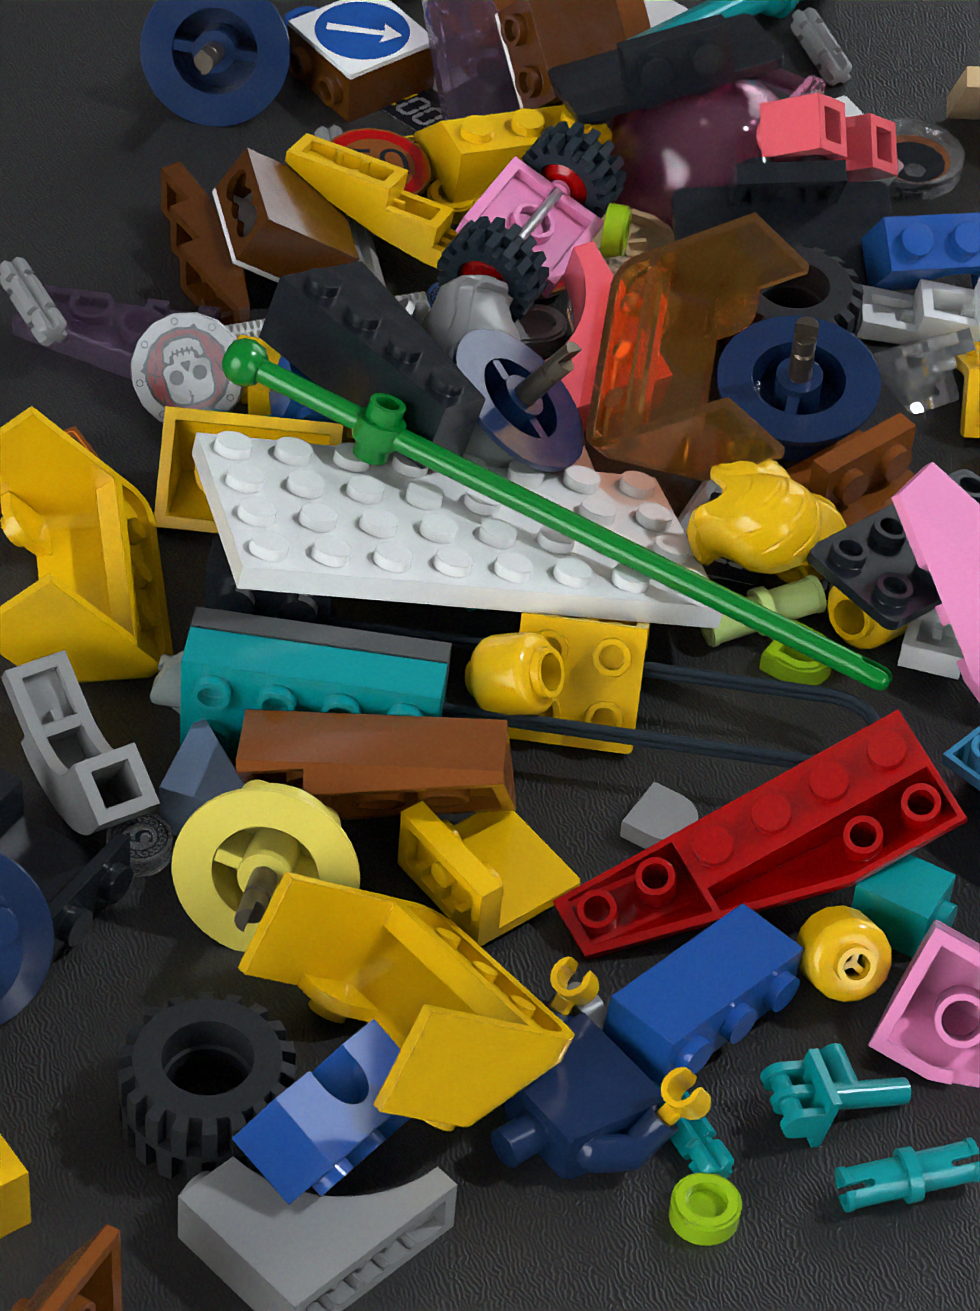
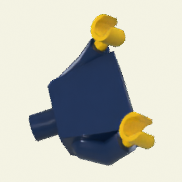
(595, 1104)

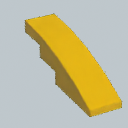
(374, 196)

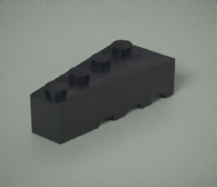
(362, 342)

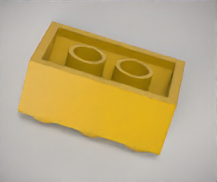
(477, 148)

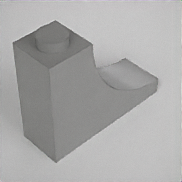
(315, 1250)

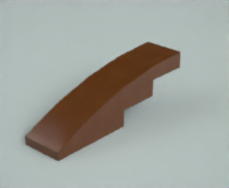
(201, 246)

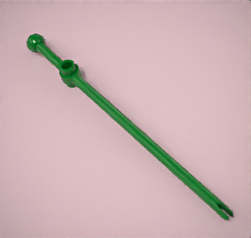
(382, 430)

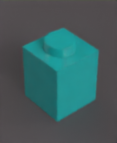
(906, 901)

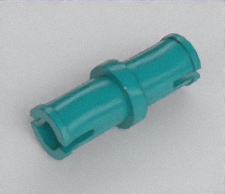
(908, 1174)

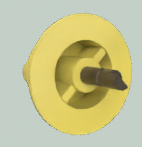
(243, 845)

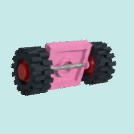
(537, 214)

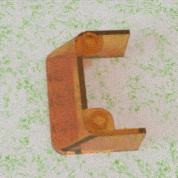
(662, 345)

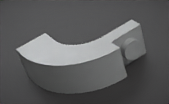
(68, 754)

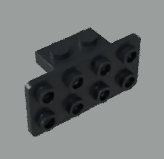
(665, 67)
(798, 199)
(877, 566)

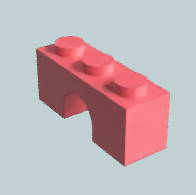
(819, 127)

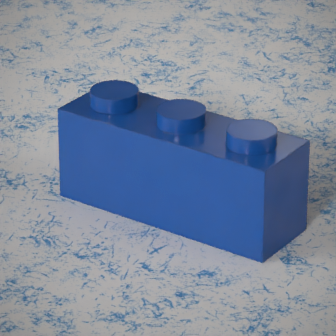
(704, 994)

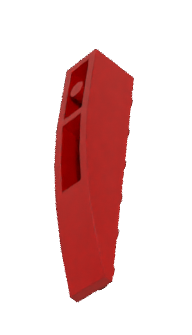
(775, 845)

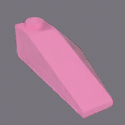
(945, 540)
(936, 1010)

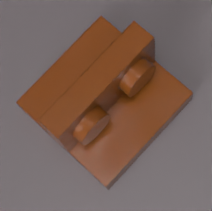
(861, 469)

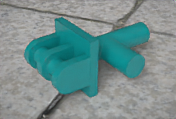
(819, 1086)

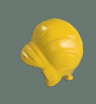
(757, 520)

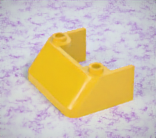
(94, 554)
(454, 1012)

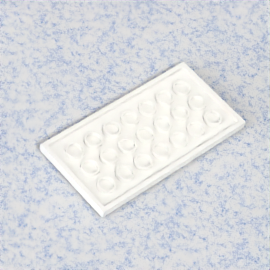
(401, 533)

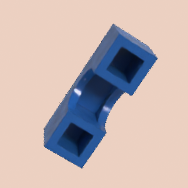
(921, 247)
(325, 1118)

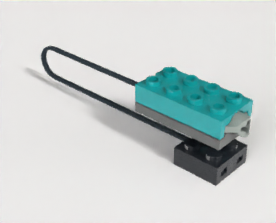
(300, 657)

